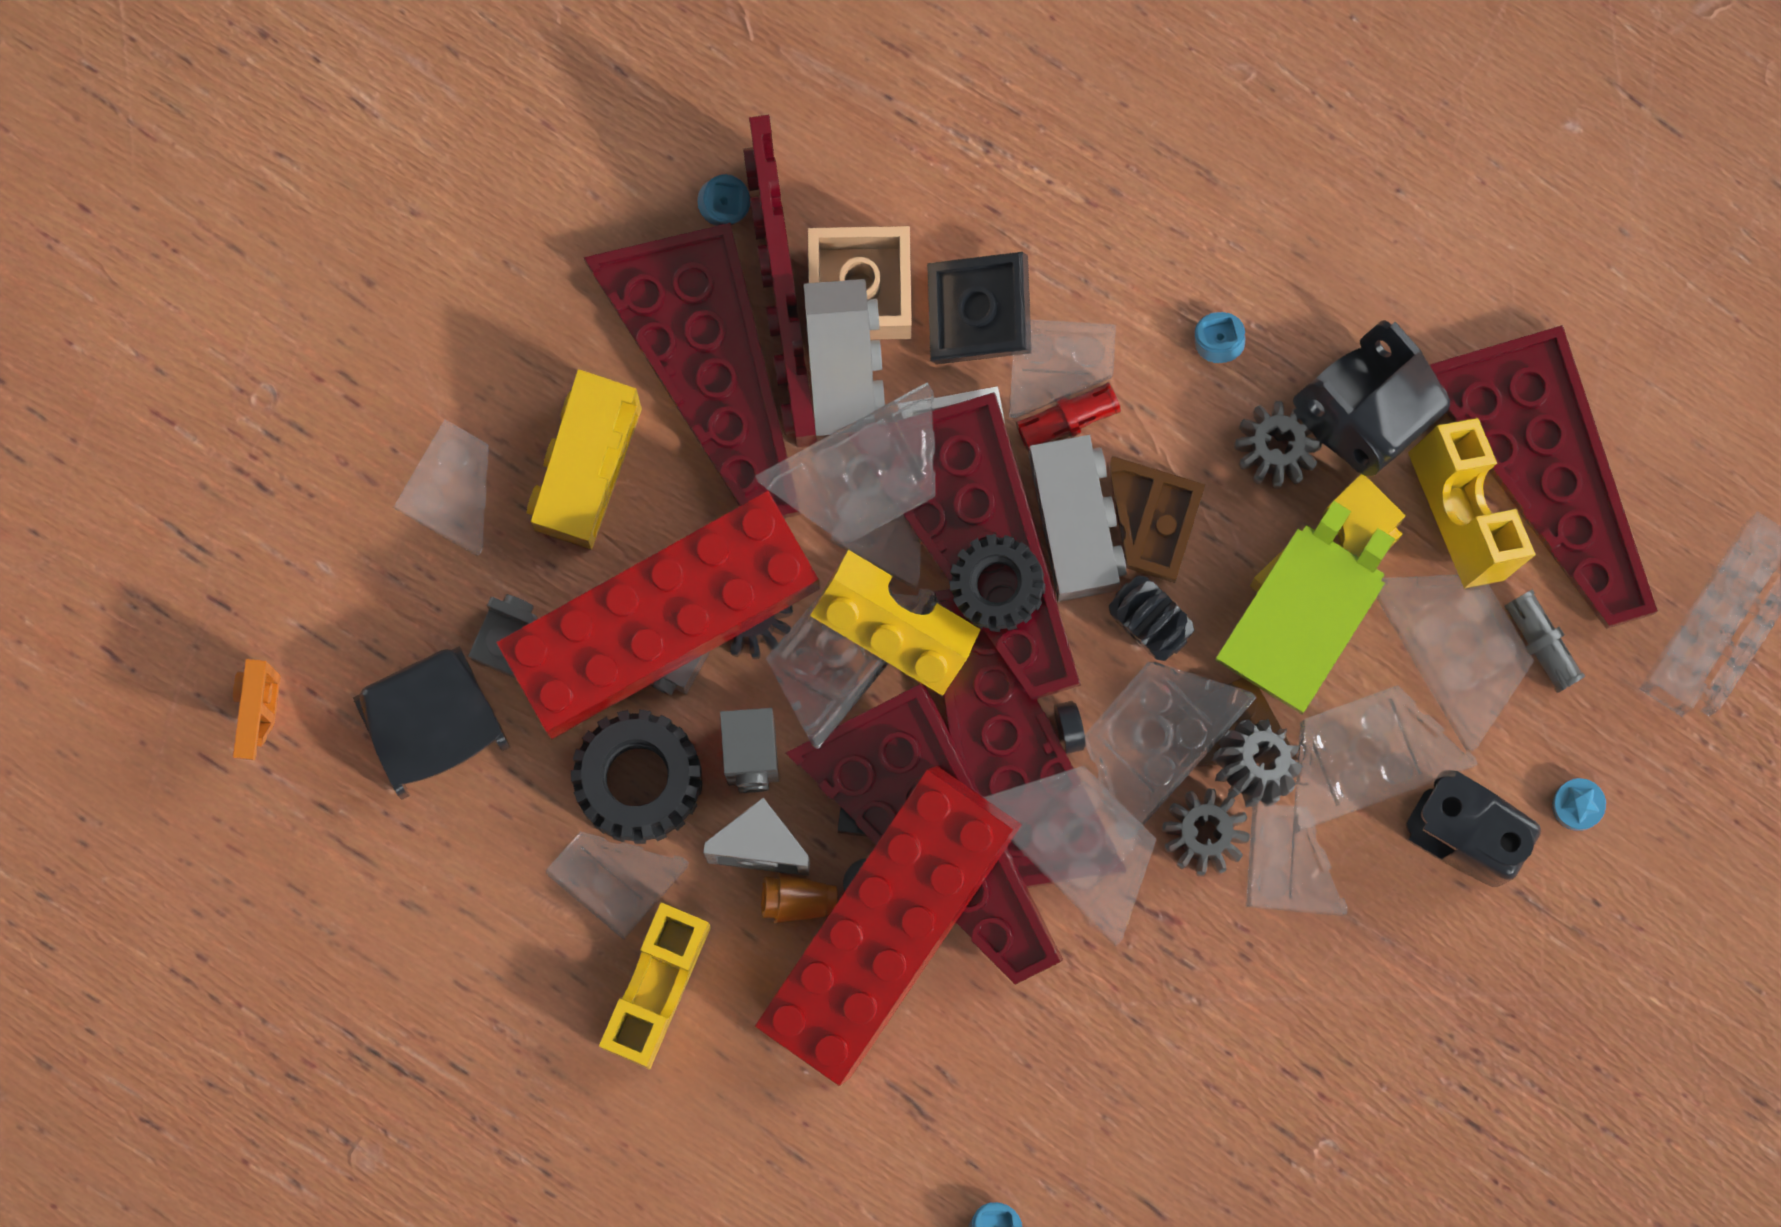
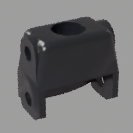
(1373, 400)
(428, 718)
(1472, 829)

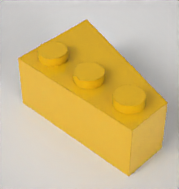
(585, 459)

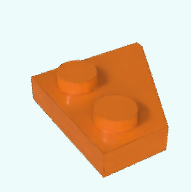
(258, 696)

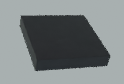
(979, 308)

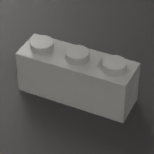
(842, 353)
(1076, 517)

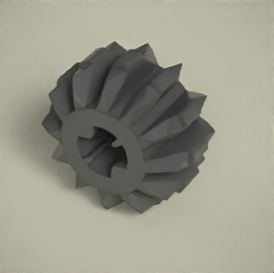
(1274, 461)
(1275, 770)
(1223, 832)

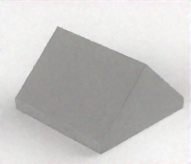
(758, 842)

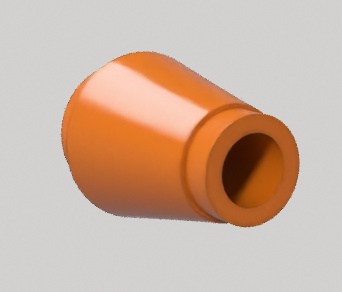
(796, 898)

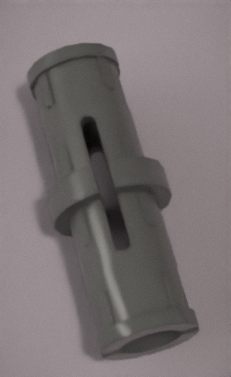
(1544, 641)

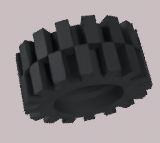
(980, 556)

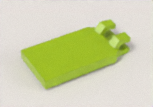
(1306, 612)

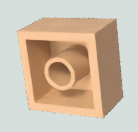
(870, 254)

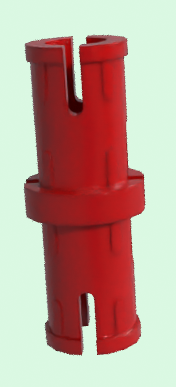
(1068, 416)

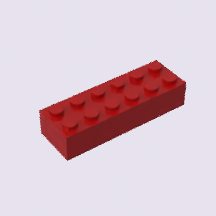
(659, 615)
(888, 925)

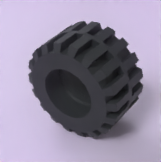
(636, 732)

